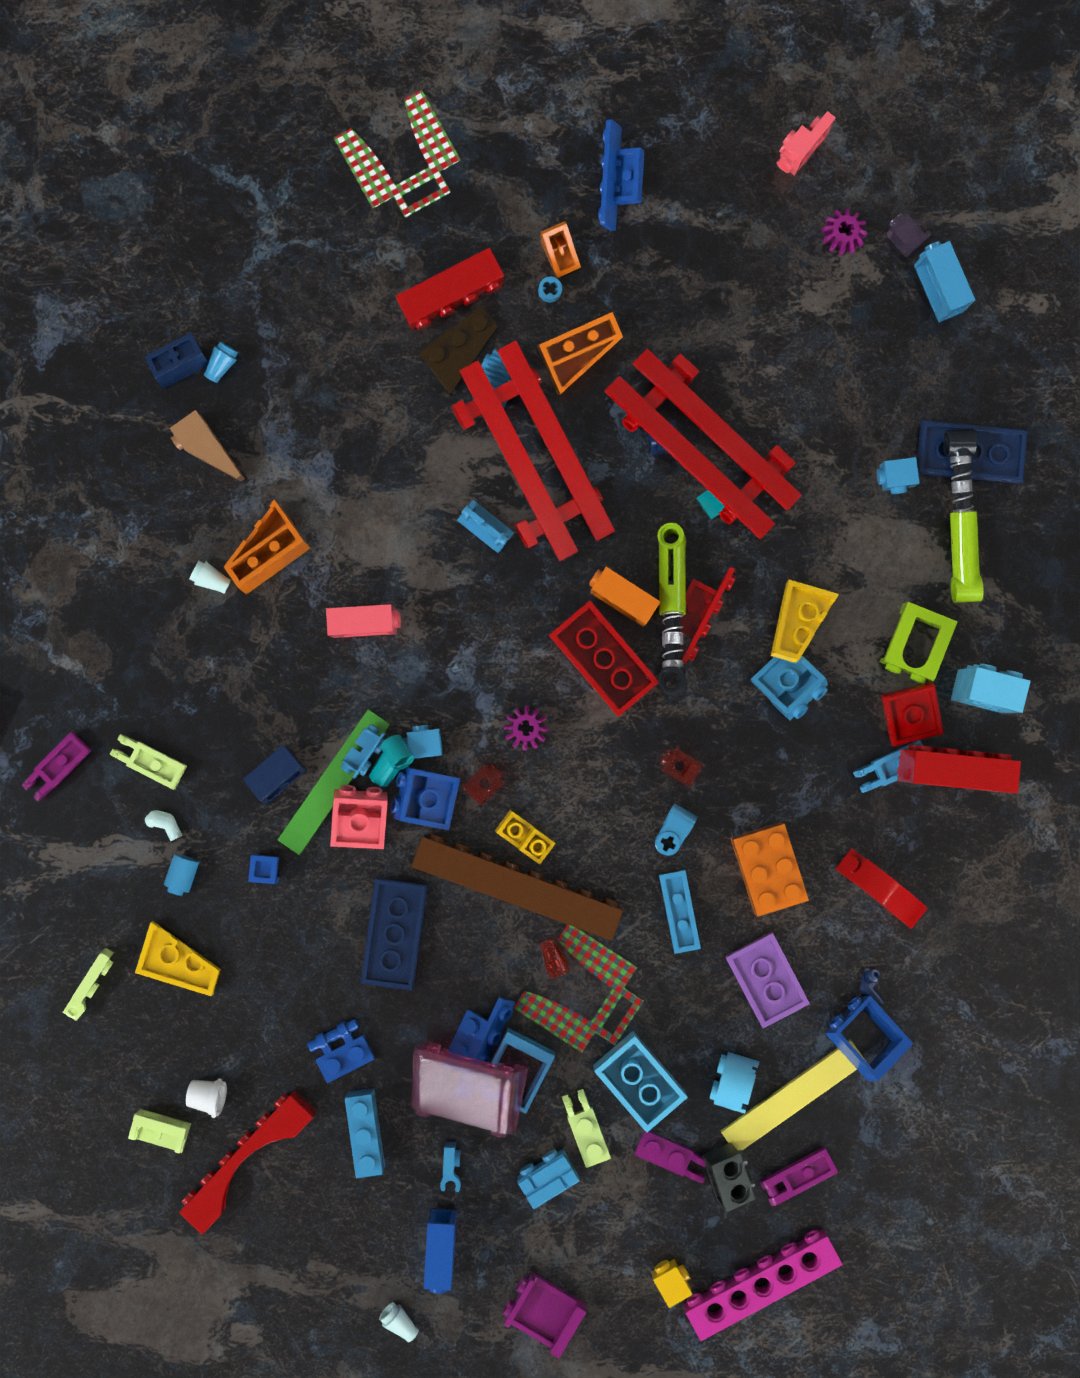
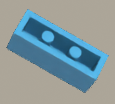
(365, 1133)

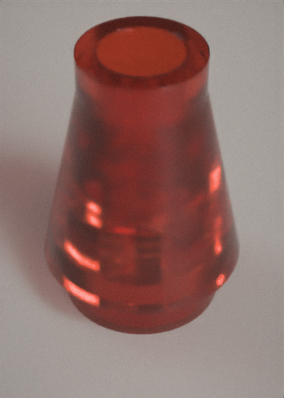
(554, 960)

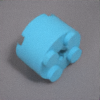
(735, 1082)

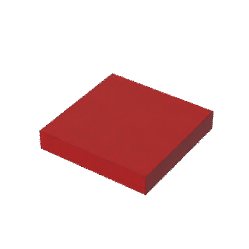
(912, 714)

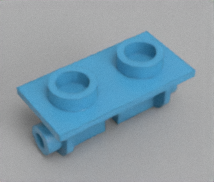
(485, 526)
(358, 760)

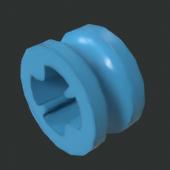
(550, 297)

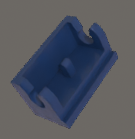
(177, 360)
(275, 775)

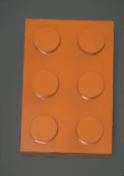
(769, 869)

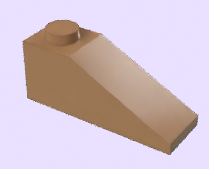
(200, 441)

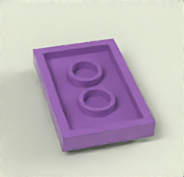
(767, 980)

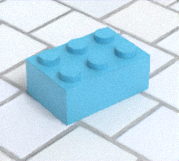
(991, 690)
(640, 1081)

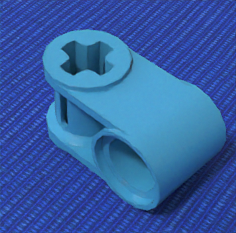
(676, 825)

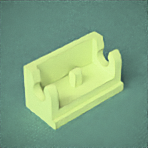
(159, 1130)

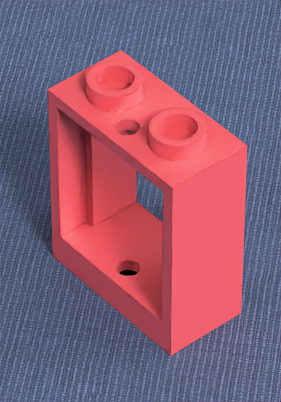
(362, 621)

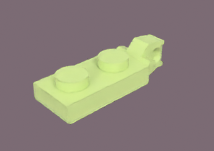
(88, 986)

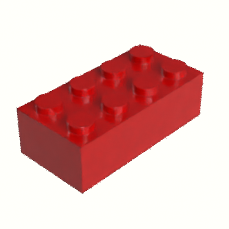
(603, 658)
(966, 770)

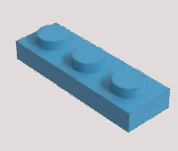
(679, 911)

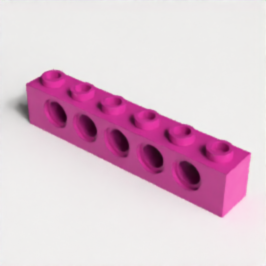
(755, 1298)

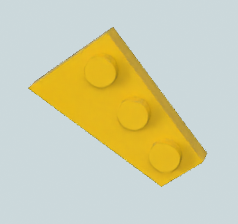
(799, 618)
(175, 962)

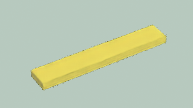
(789, 1099)

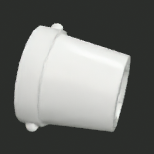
(207, 1096)

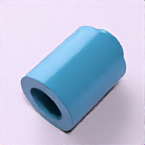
(181, 874)

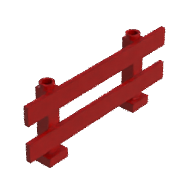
(673, 384)
(488, 403)

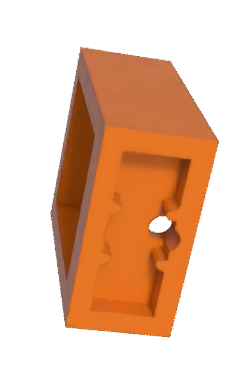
(623, 596)

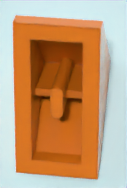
(560, 249)

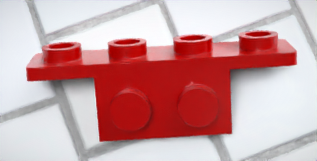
(700, 604)

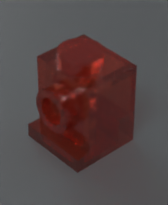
(689, 771)
(478, 793)

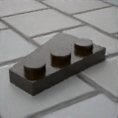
(458, 348)

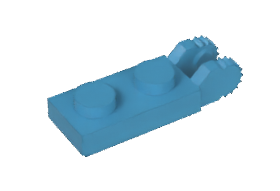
(884, 767)

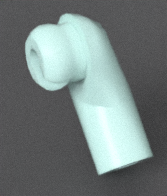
(164, 820)

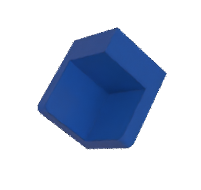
(263, 869)

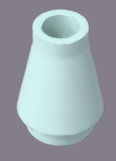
(209, 577)
(398, 1322)

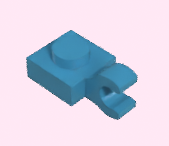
(450, 1161)

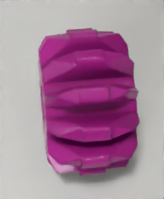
(841, 240)
(519, 734)

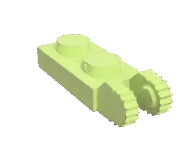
(151, 762)
(586, 1131)

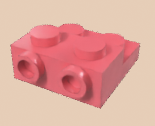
(801, 144)
(359, 817)

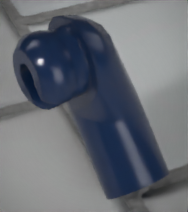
(869, 983)

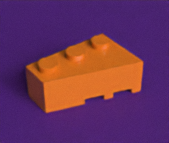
(577, 350)
(266, 550)

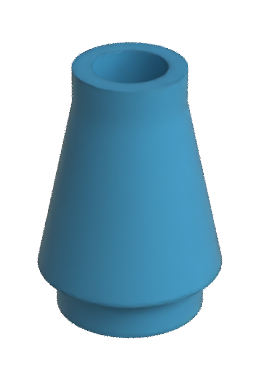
(220, 361)

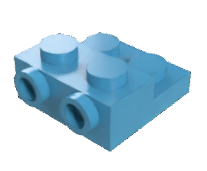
(790, 685)

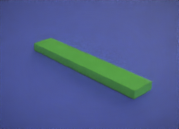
(320, 799)

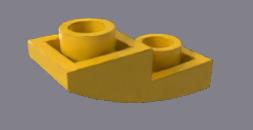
(525, 837)

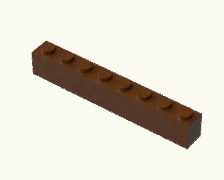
(518, 887)

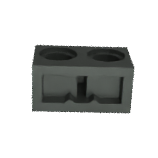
(726, 1178)

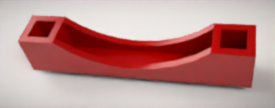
(285, 1122)

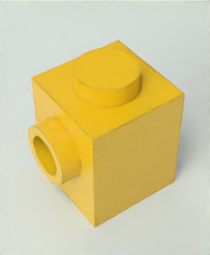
(672, 1281)

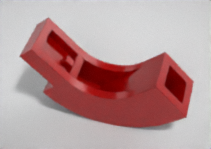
(882, 888)

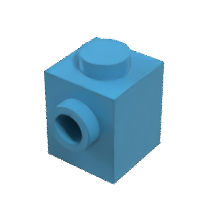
(898, 475)
(424, 742)

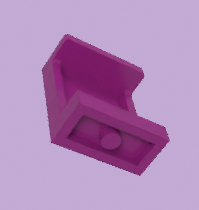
(544, 1312)

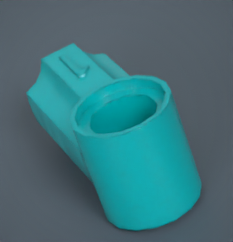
(394, 758)

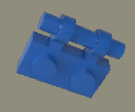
(344, 1058)

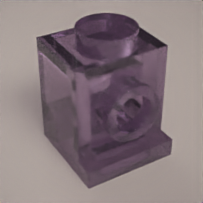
(907, 234)

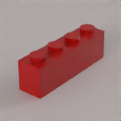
(450, 289)

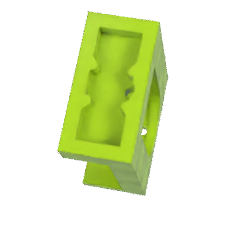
(894, 658)

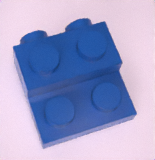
(425, 798)

